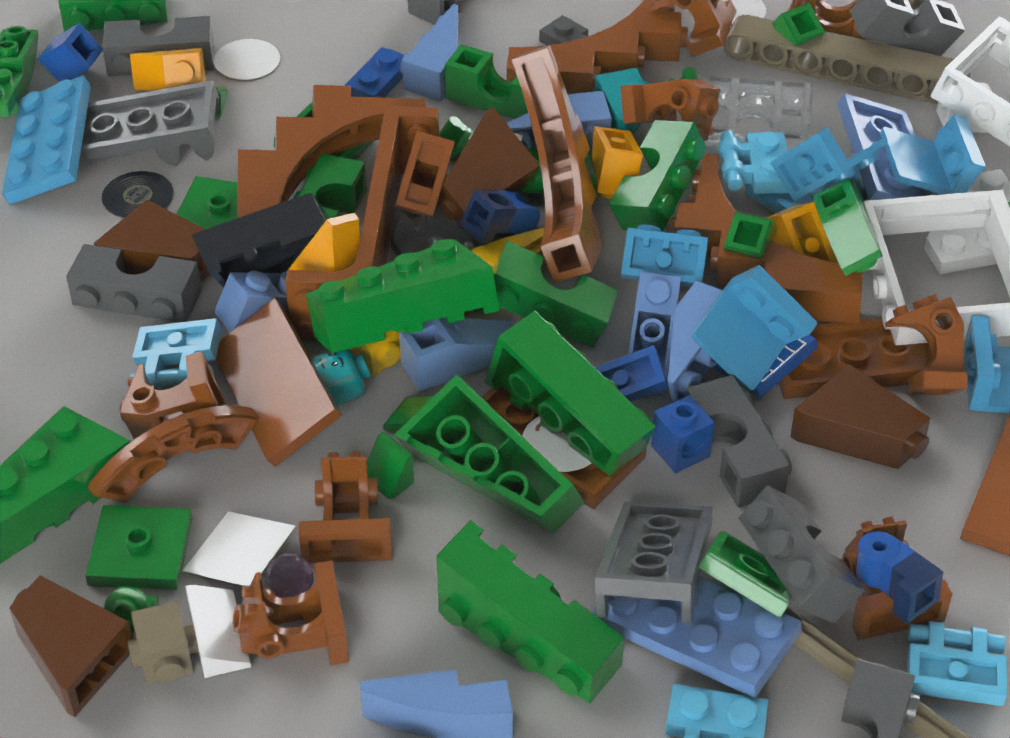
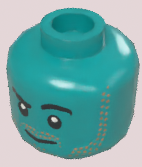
(343, 374)

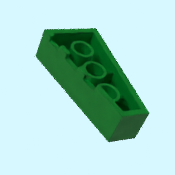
(402, 296)
(568, 394)
(482, 450)
(51, 476)
(524, 615)

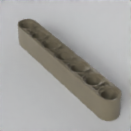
(838, 59)

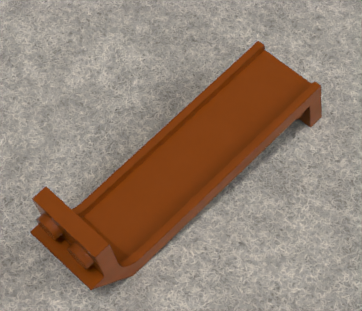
(391, 159)

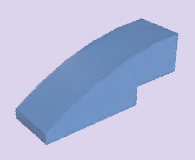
(438, 706)

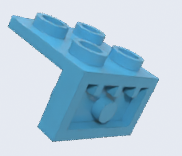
(819, 160)
(941, 165)
(664, 254)
(751, 326)
(986, 368)

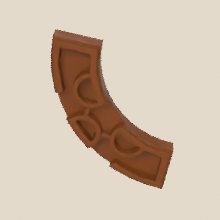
(146, 455)

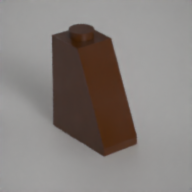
(489, 161)
(153, 233)
(861, 421)
(70, 640)

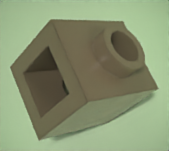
(162, 643)

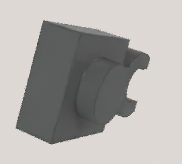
(562, 31)

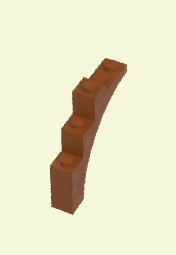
(624, 46)
(335, 126)
(570, 231)
(812, 282)

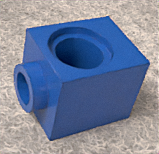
(682, 434)

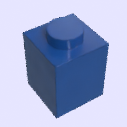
(70, 53)

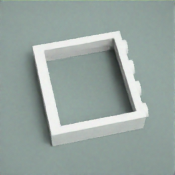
(970, 98)
(940, 213)

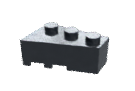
(261, 240)

